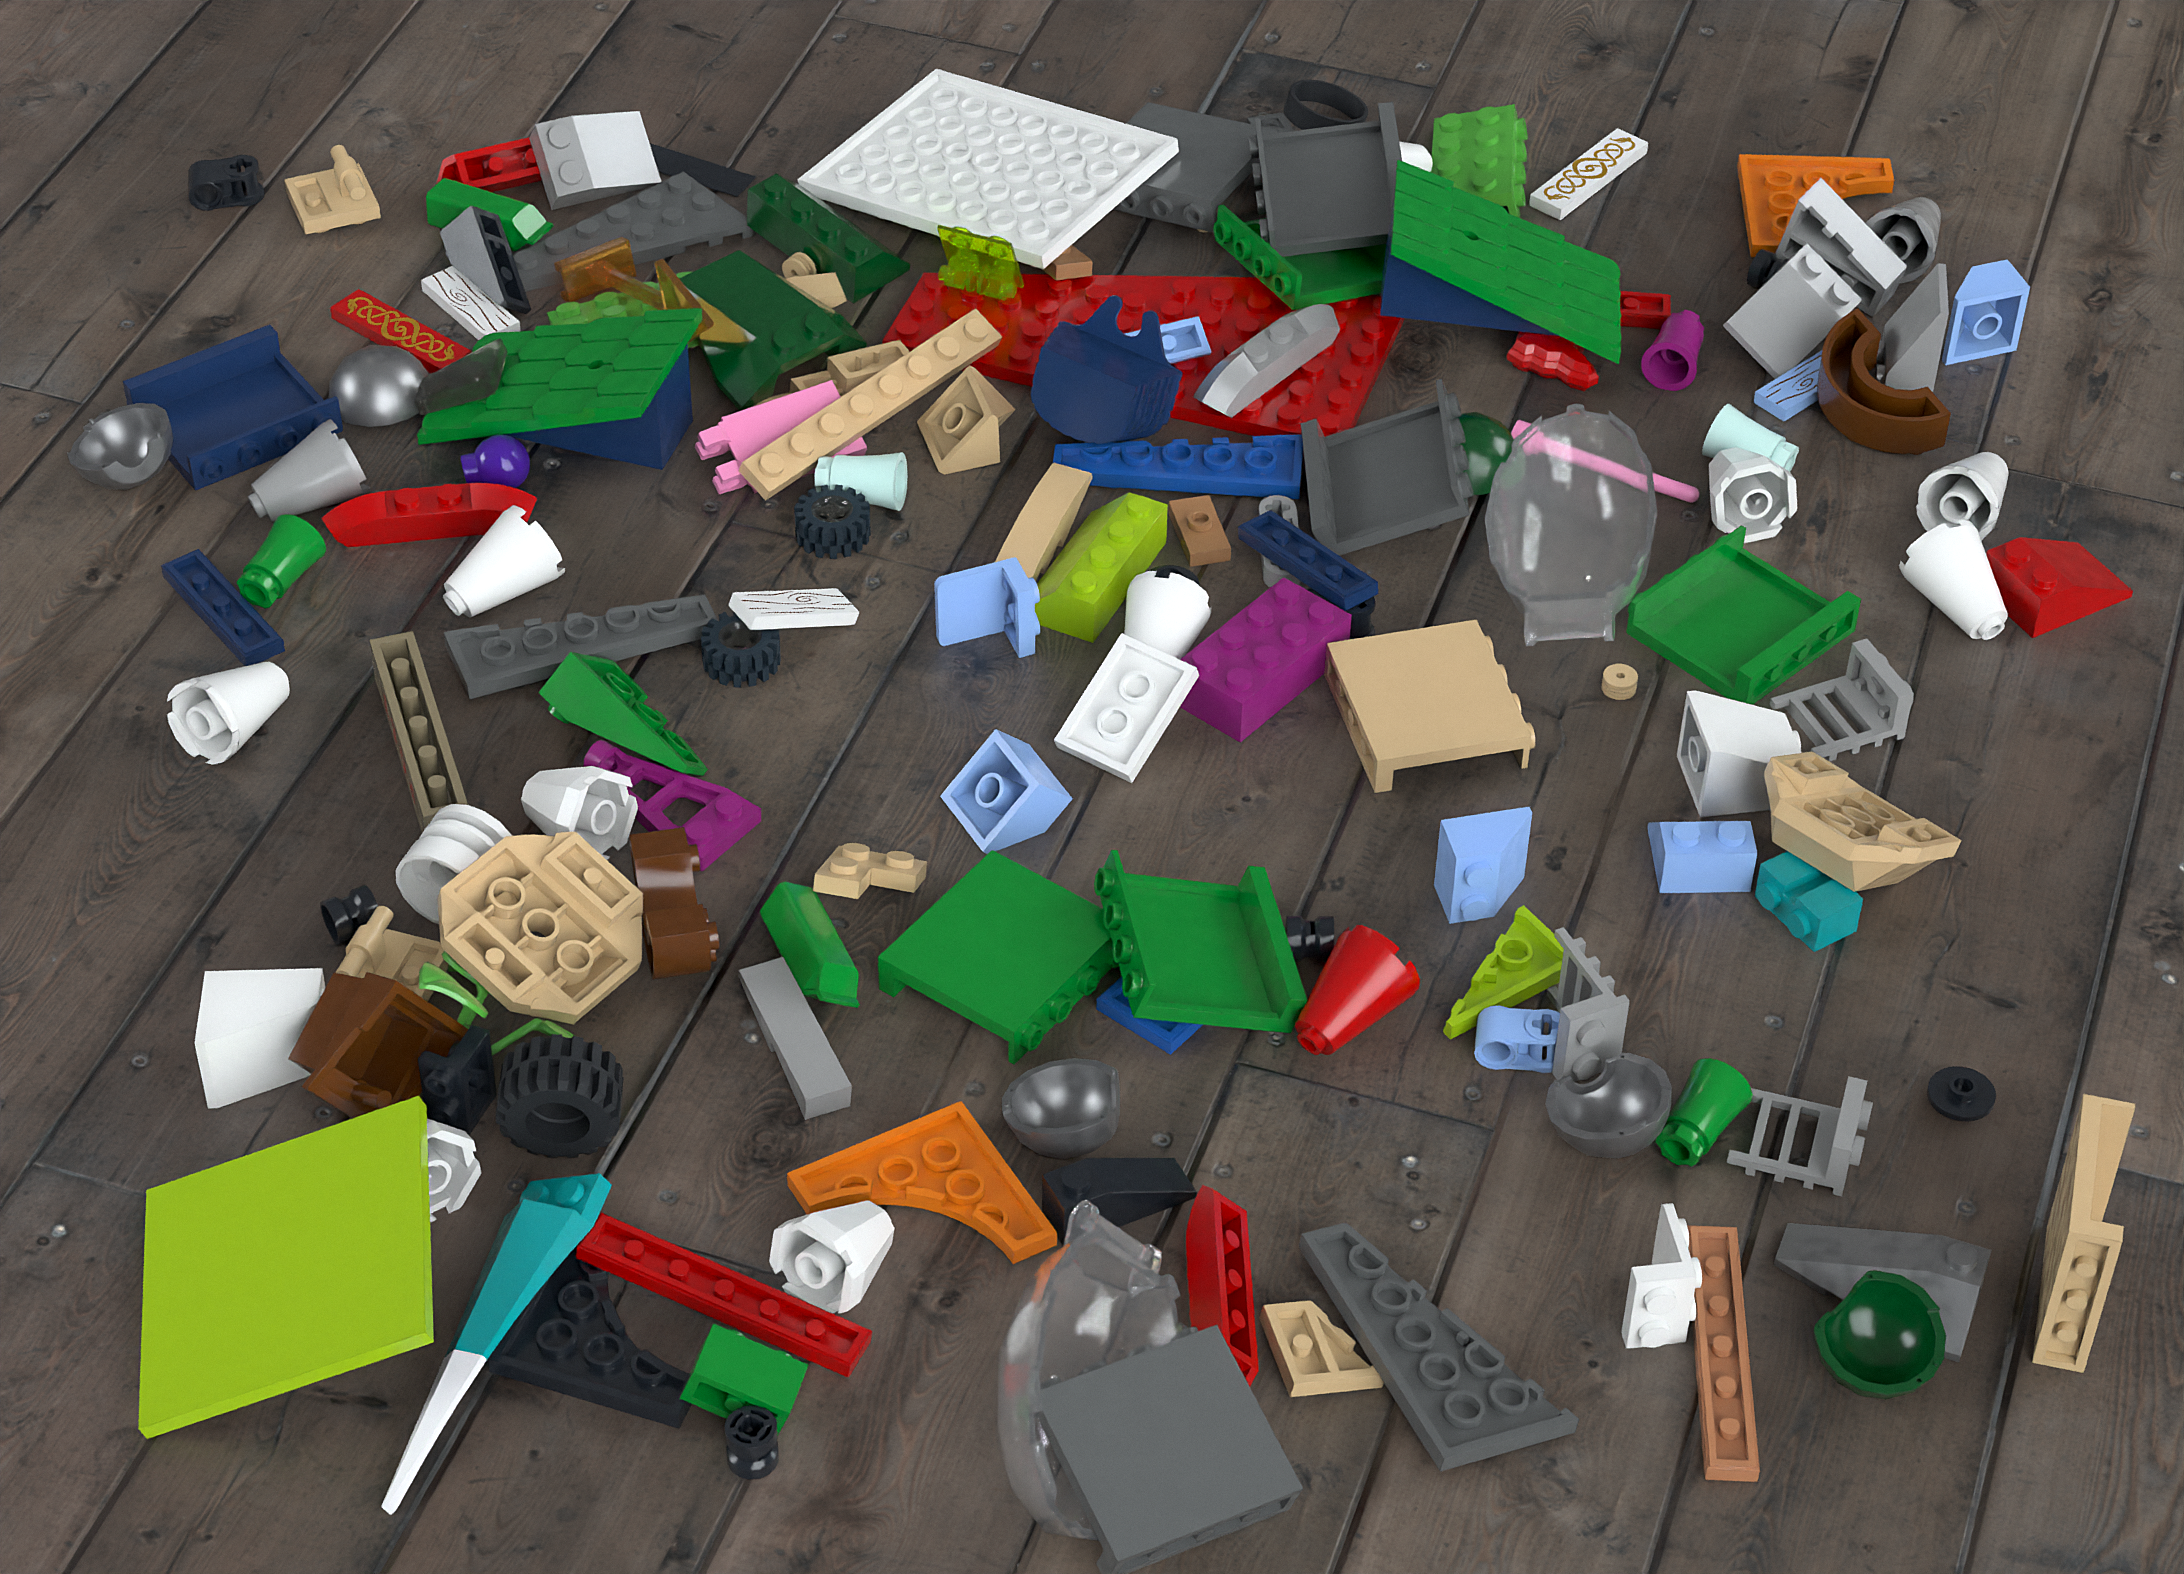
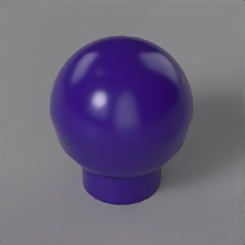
(497, 461)

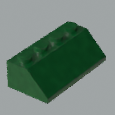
(804, 223)

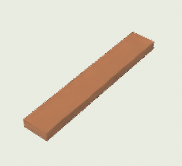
(1723, 1358)

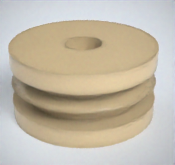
(798, 265)
(1619, 681)

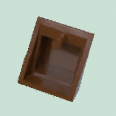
(368, 1043)

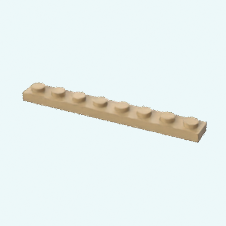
(870, 404)

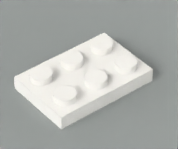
(1126, 707)

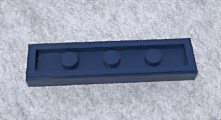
(1308, 560)
(222, 608)

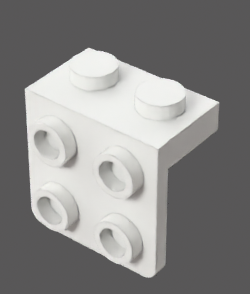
(1662, 1293)

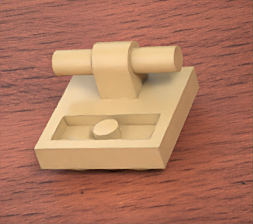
(333, 195)
(390, 953)

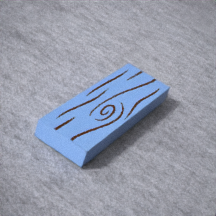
(1792, 390)

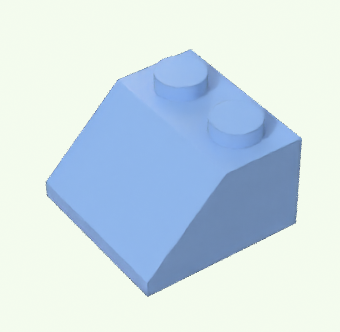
(1986, 313)
(1005, 794)
(1703, 856)
(1481, 862)

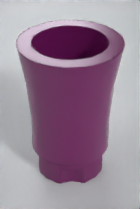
(1673, 355)

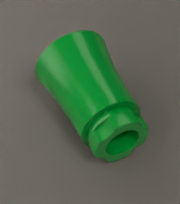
(280, 560)
(1703, 1110)

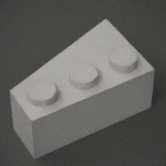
(1845, 245)

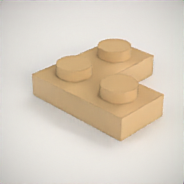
(855, 867)

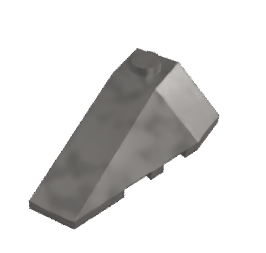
(1837, 1257)

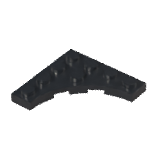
(579, 1347)

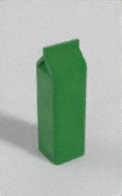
(519, 219)
(810, 944)

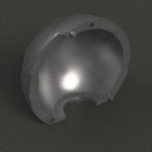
(377, 385)
(123, 446)
(1064, 1107)
(1614, 1112)

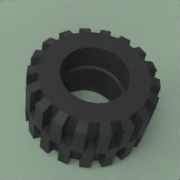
(559, 1096)

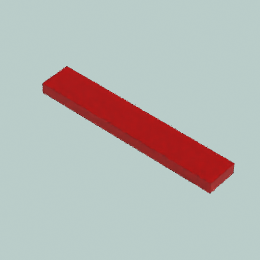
(724, 1294)

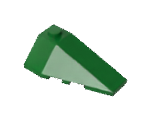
(611, 704)

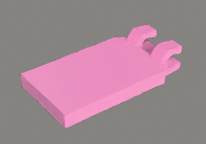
(759, 426)

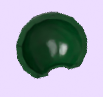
(1486, 447)
(1882, 1337)

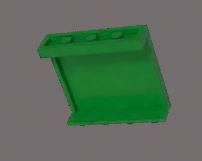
(1305, 277)
(1738, 620)
(1201, 949)
(1003, 952)

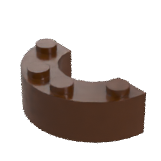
(1864, 407)
(673, 925)

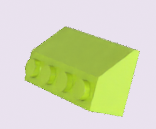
(1099, 563)

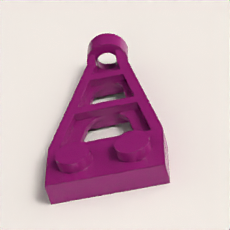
(713, 828)

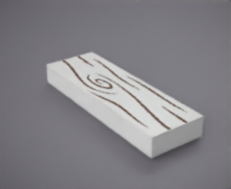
(468, 303)
(793, 608)

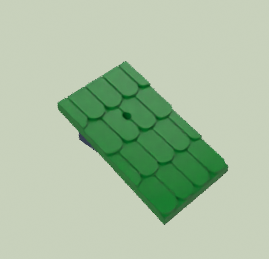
(1480, 267)
(587, 388)

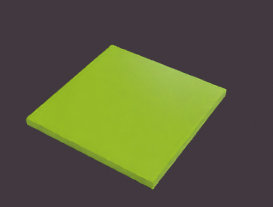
(286, 1267)

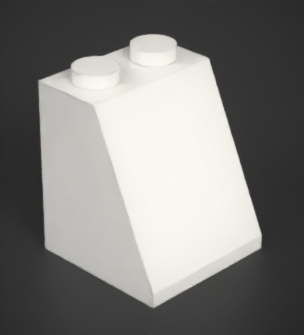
(1727, 750)
(251, 1028)

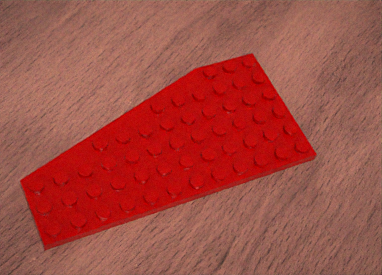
(1231, 310)

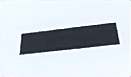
(704, 172)

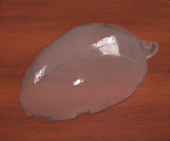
(1572, 524)
(1079, 1308)

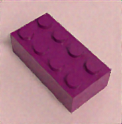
(1263, 658)

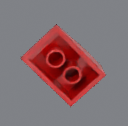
(2052, 583)

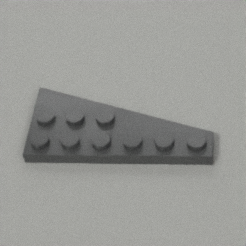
(655, 222)
(1431, 1361)

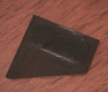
(463, 380)

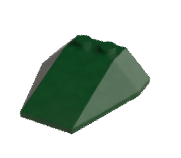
(761, 326)

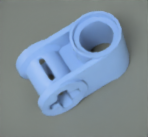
(1515, 1038)

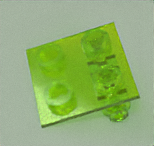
(979, 262)

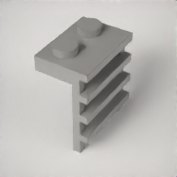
(1869, 696)
(1590, 1014)
(1833, 1144)

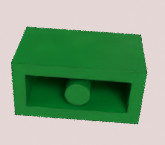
(743, 1373)

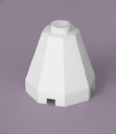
(1750, 493)
(582, 801)
(450, 1166)
(832, 1254)

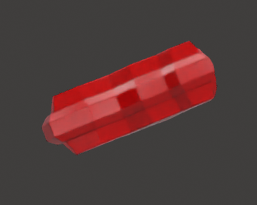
(1553, 359)

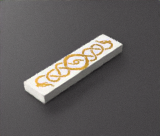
(1588, 174)

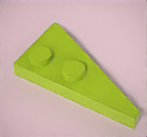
(1518, 968)

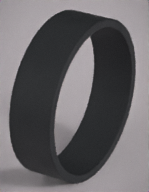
(1323, 93)

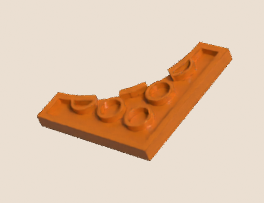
(1776, 183)
(934, 1166)

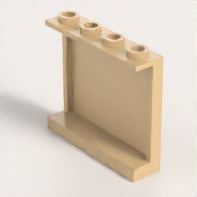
(1425, 699)
(2078, 1245)

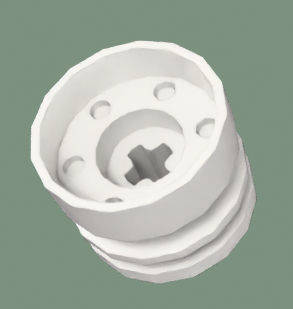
(445, 848)

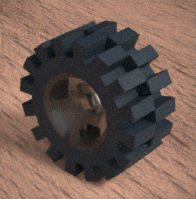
(832, 521)
(737, 652)

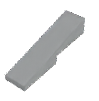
(796, 1038)

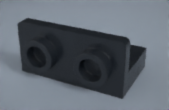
(459, 1085)

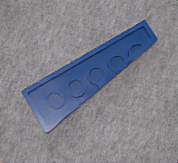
(1255, 469)

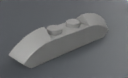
(1268, 358)

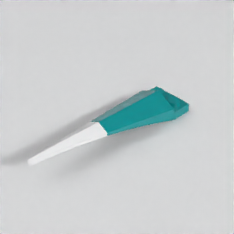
(524, 1255)

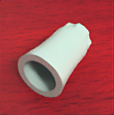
(1736, 430)
(877, 477)

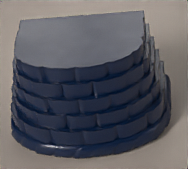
(1105, 383)

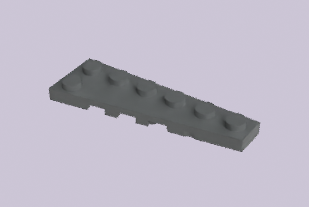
(508, 658)

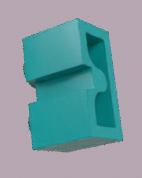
(1807, 901)

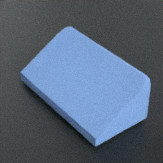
(1183, 340)

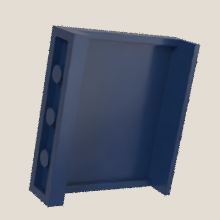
(233, 406)

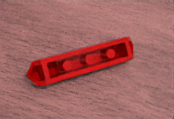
(493, 166)
(424, 513)
(1222, 1275)

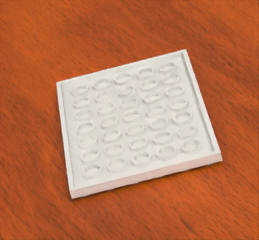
(990, 165)

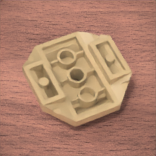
(1846, 827)
(548, 888)

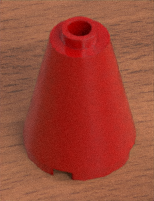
(1354, 990)

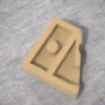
(1313, 1352)

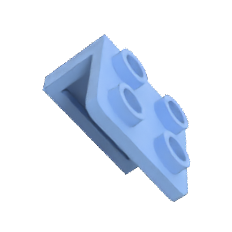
(986, 603)

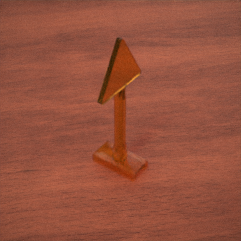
(614, 267)

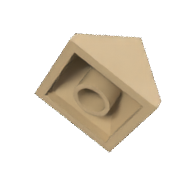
(965, 424)

